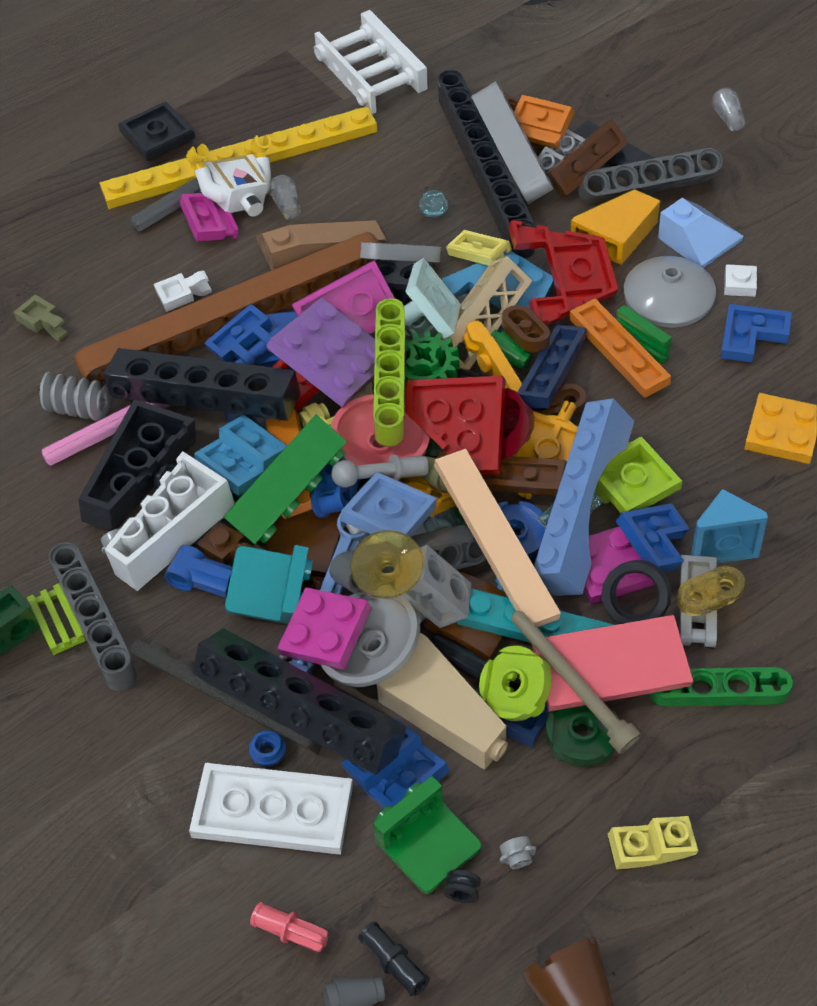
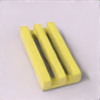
(478, 247)

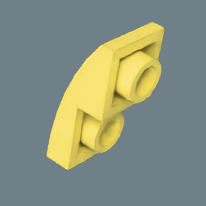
(652, 844)

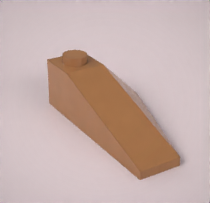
(300, 240)

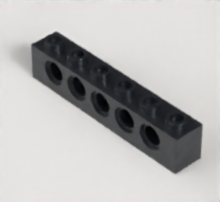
(202, 384)
(299, 700)

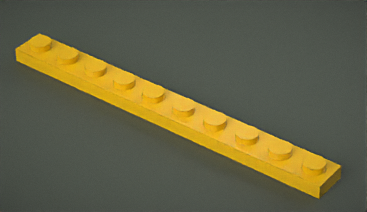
(284, 144)

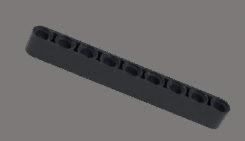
(483, 156)

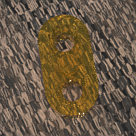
(708, 591)

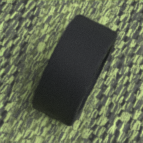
(636, 566)

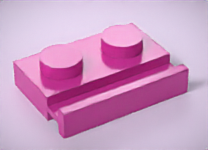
(207, 218)

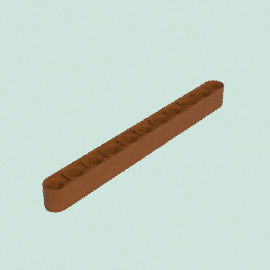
(202, 319)

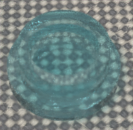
(433, 203)

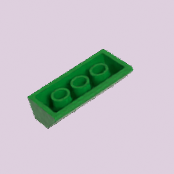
(285, 480)

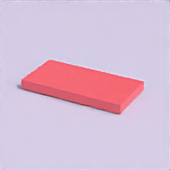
(621, 661)

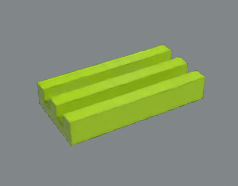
(47, 598)

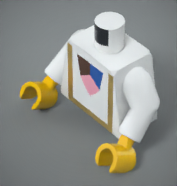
(236, 181)

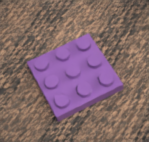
(327, 351)

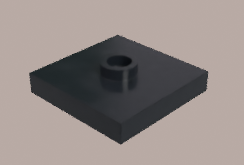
(156, 131)

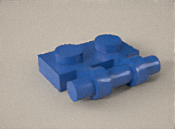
(241, 333)

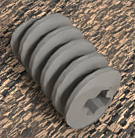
(74, 397)

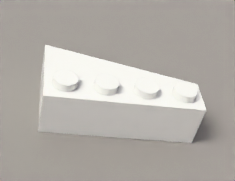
(176, 515)

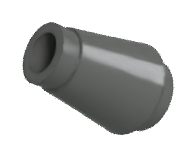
(353, 991)

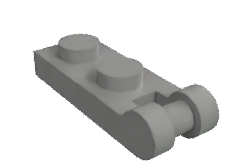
(690, 568)

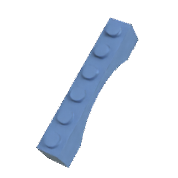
(564, 550)

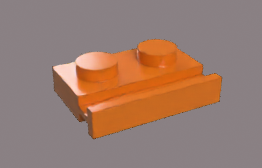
(543, 120)

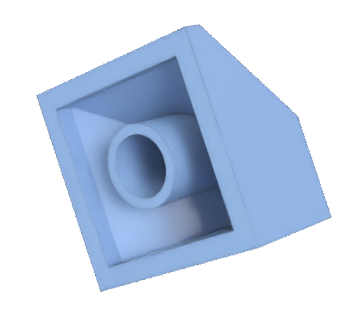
(696, 232)

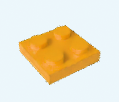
(783, 428)

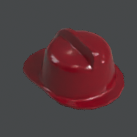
(518, 423)

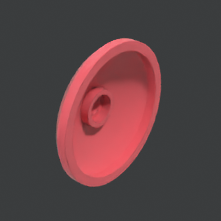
(356, 426)

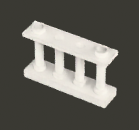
(383, 43)

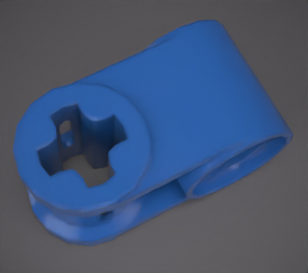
(329, 496)

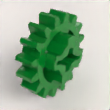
(427, 355)

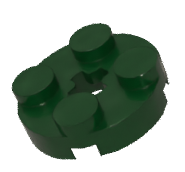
(570, 746)

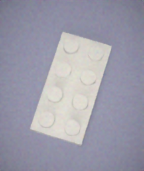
(272, 808)

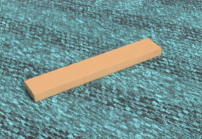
(496, 538)

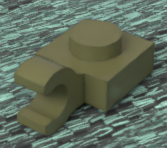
(40, 314)

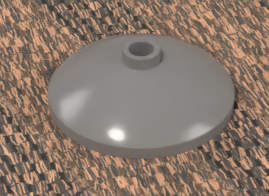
(670, 291)
(392, 628)

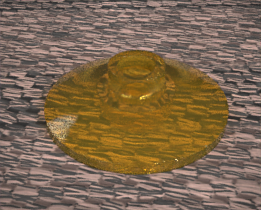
(384, 550)

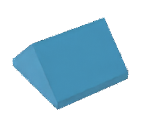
(730, 529)

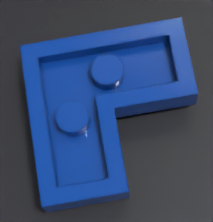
(750, 323)
(651, 531)

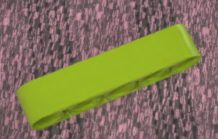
(389, 372)

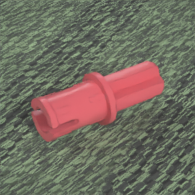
(289, 927)

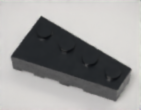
(126, 471)

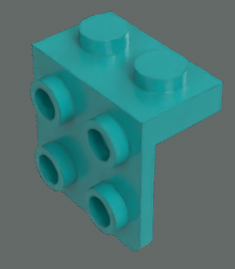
(267, 583)

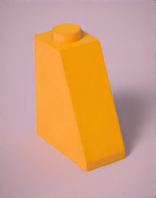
(620, 222)

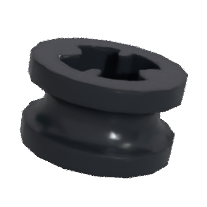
(462, 886)

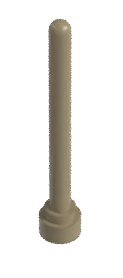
(621, 733)

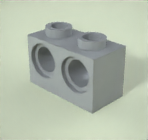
(441, 591)

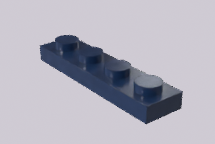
(552, 366)

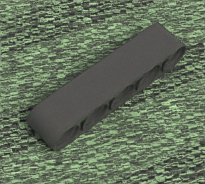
(662, 169)
(452, 543)
(74, 575)

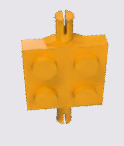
(550, 437)

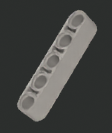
(512, 142)

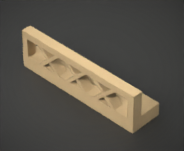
(479, 298)

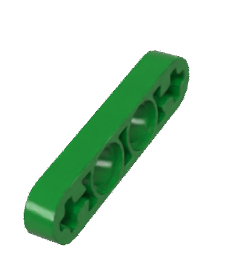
(721, 693)

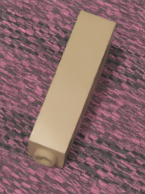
(444, 705)

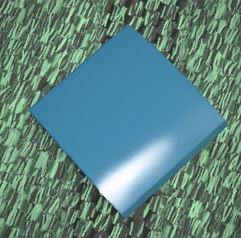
(240, 453)

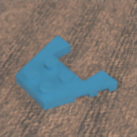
(540, 287)

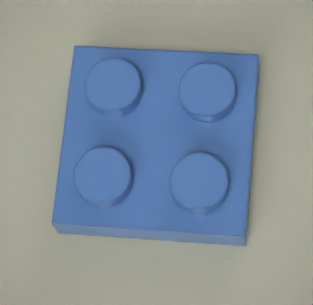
(388, 506)

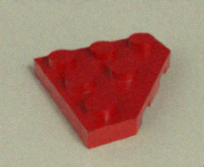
(462, 416)

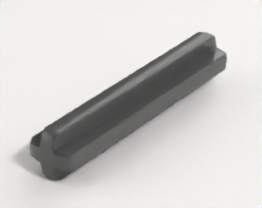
(163, 206)

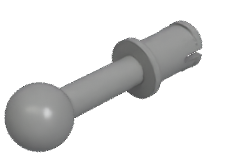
(346, 473)

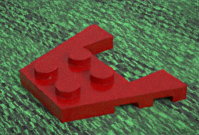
(577, 265)

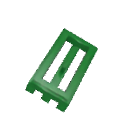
(650, 337)

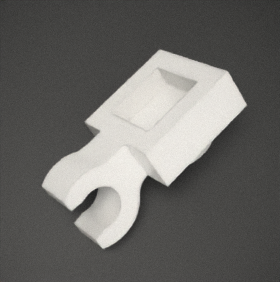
(178, 291)

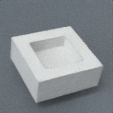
(740, 280)

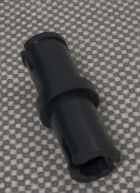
(393, 959)

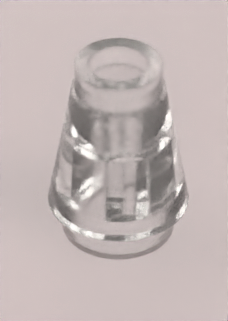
(728, 107)
(284, 193)

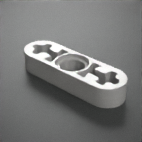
(400, 252)

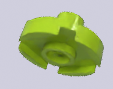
(534, 687)

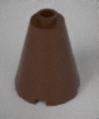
(571, 977)

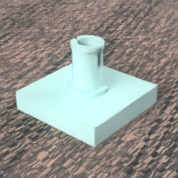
(431, 299)

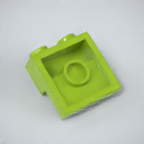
(636, 478)

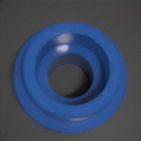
(263, 740)

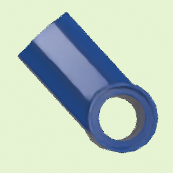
(193, 569)

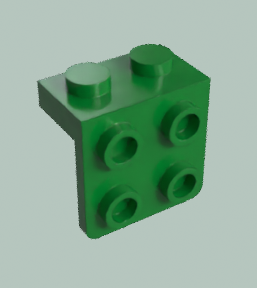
(424, 836)

